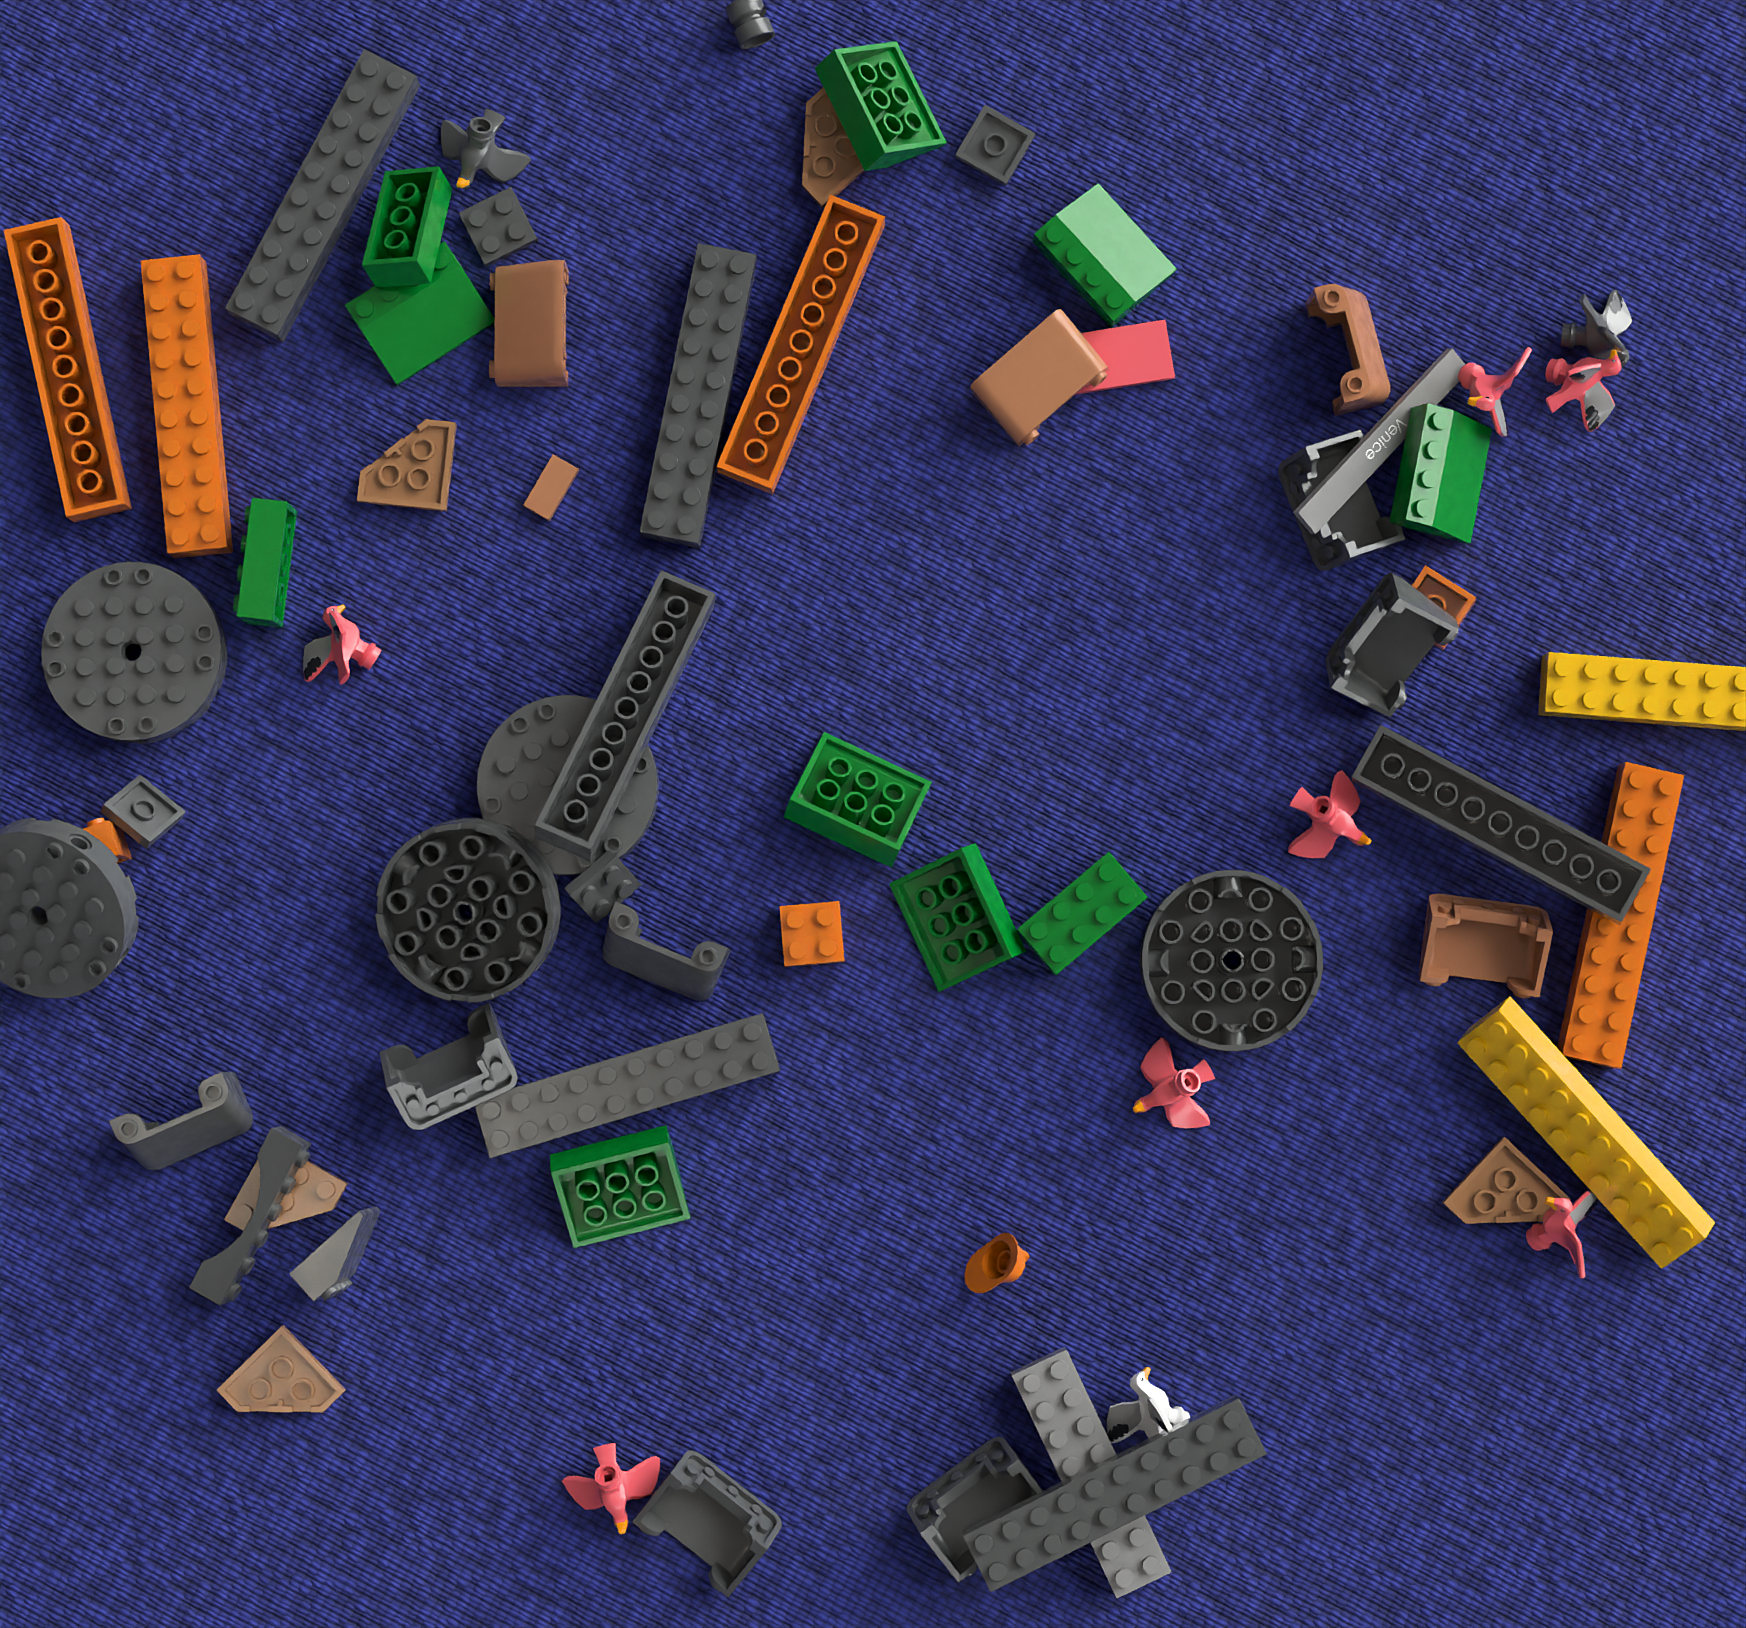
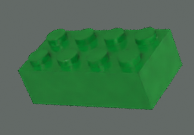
(407, 227)
(266, 562)
(1081, 913)

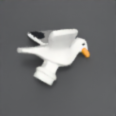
(1148, 1413)

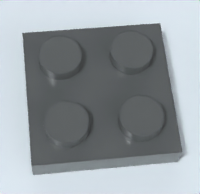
(995, 145)
(498, 226)
(142, 811)
(602, 886)

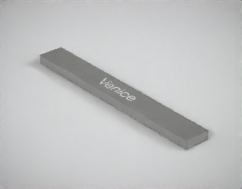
(1377, 443)

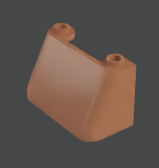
(530, 324)
(1038, 377)
(1368, 381)
(1485, 943)

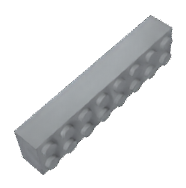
(1077, 1442)

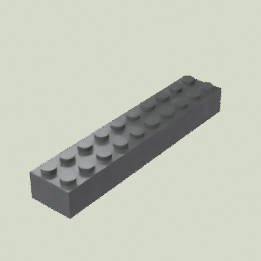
(323, 195)
(698, 395)
(624, 716)
(1500, 825)
(627, 1085)
(1113, 1493)

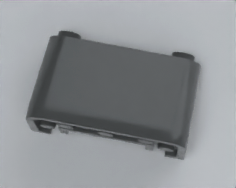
(1356, 526)
(1387, 644)
(686, 976)
(450, 1076)
(221, 1118)
(966, 1495)
(711, 1519)

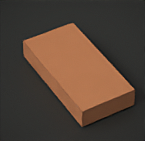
(551, 487)

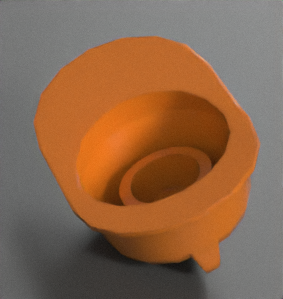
(995, 1264)

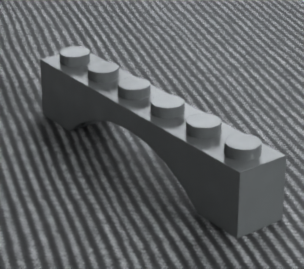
(278, 1164)

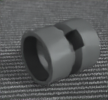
(751, 25)

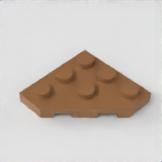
(828, 153)
(413, 470)
(1502, 1189)
(313, 1194)
(281, 1379)

